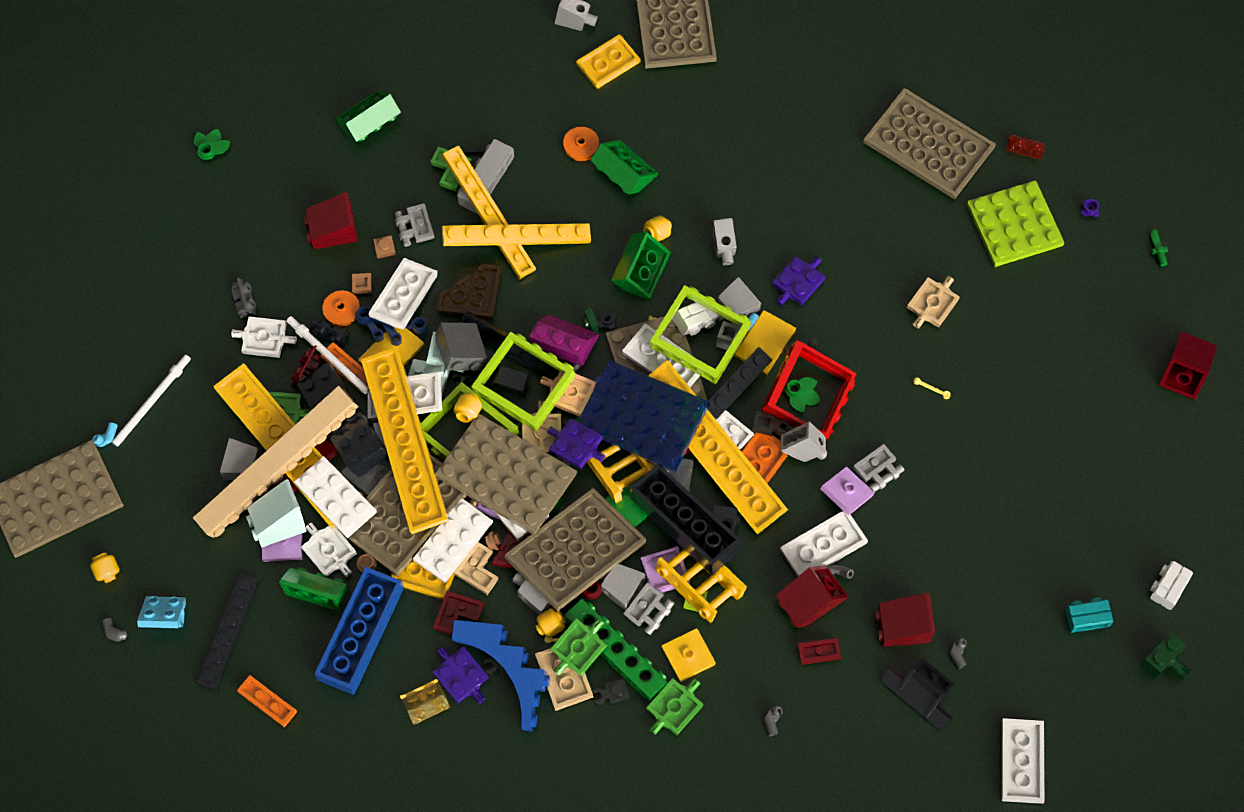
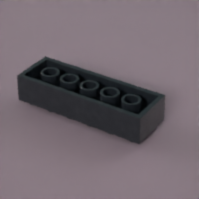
(355, 437)
(685, 519)

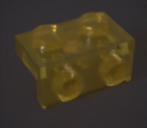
(425, 701)

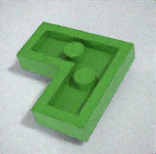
(448, 179)

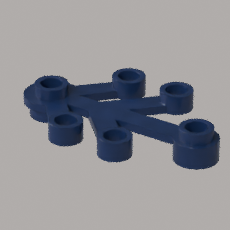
(369, 322)

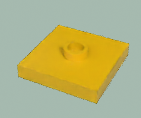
(688, 655)

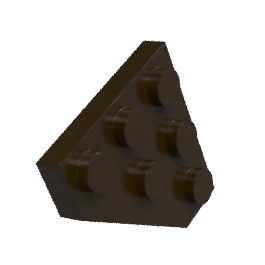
(473, 293)

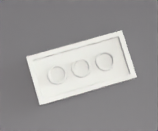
(403, 294)
(649, 359)
(425, 391)
(335, 497)
(453, 540)
(824, 543)
(1023, 761)

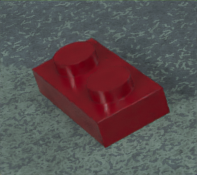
(819, 651)

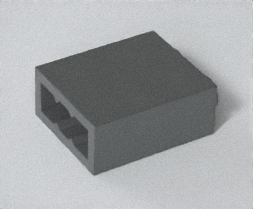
(461, 346)

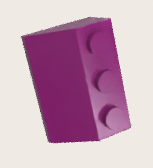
(563, 339)

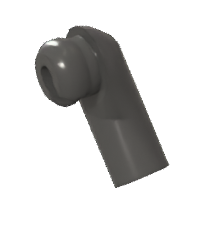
(841, 570)
(113, 633)
(956, 652)
(771, 718)

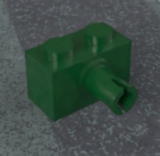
(1166, 656)

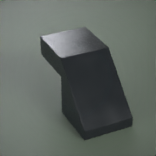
(509, 379)

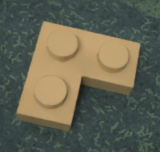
(472, 569)

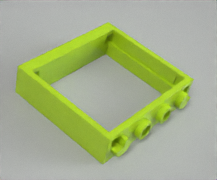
(687, 360)
(487, 410)
(532, 422)

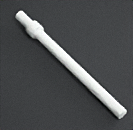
(303, 331)
(175, 371)

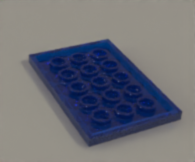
(643, 415)

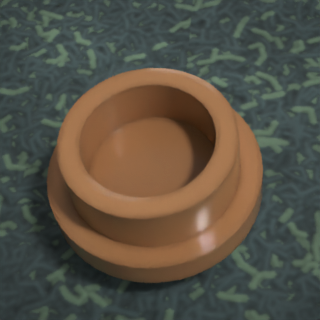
(493, 541)
(366, 561)

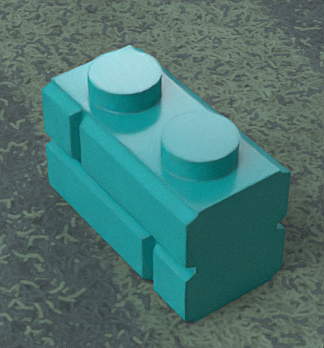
(1088, 615)

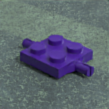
(798, 280)
(576, 443)
(461, 675)

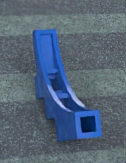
(512, 658)

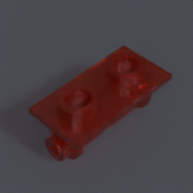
(1025, 147)

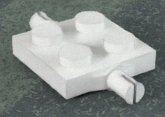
(264, 337)
(328, 550)

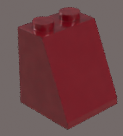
(331, 222)
(1188, 365)
(811, 595)
(905, 621)

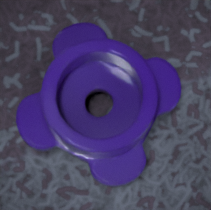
(1094, 204)

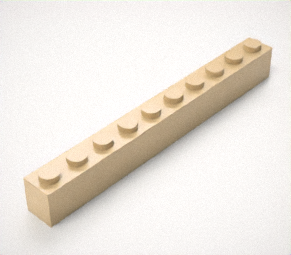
(276, 462)

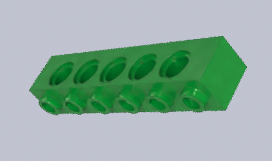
(647, 689)

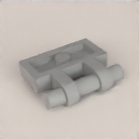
(420, 224)
(876, 462)
(643, 605)

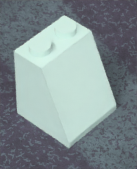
(276, 516)

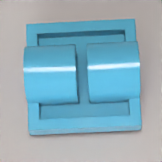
(162, 612)

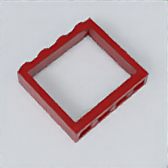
(822, 361)

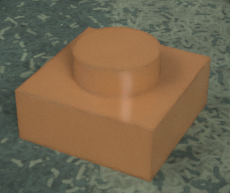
(384, 247)
(361, 283)

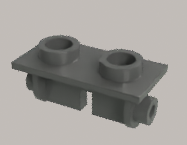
(242, 291)

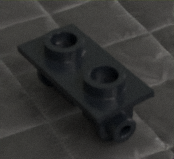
(324, 331)

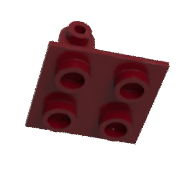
(308, 365)

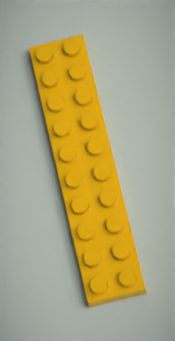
(263, 418)
(404, 440)
(728, 464)

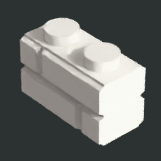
(693, 318)
(1171, 584)

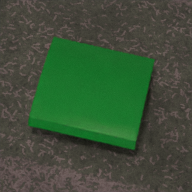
(627, 507)

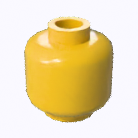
(658, 227)
(467, 407)
(104, 567)
(550, 623)

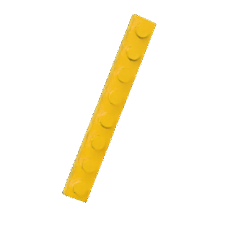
(486, 208)
(516, 234)

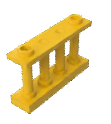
(605, 474)
(732, 585)

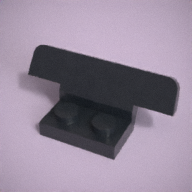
(922, 690)

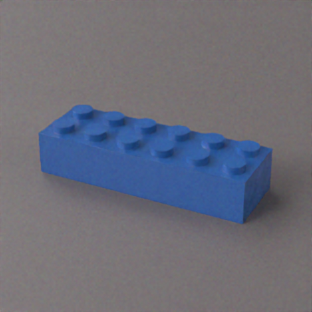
(359, 631)

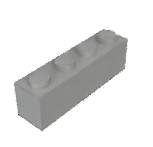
(489, 169)

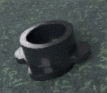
(607, 324)

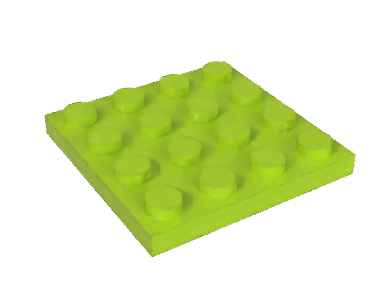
(1015, 223)

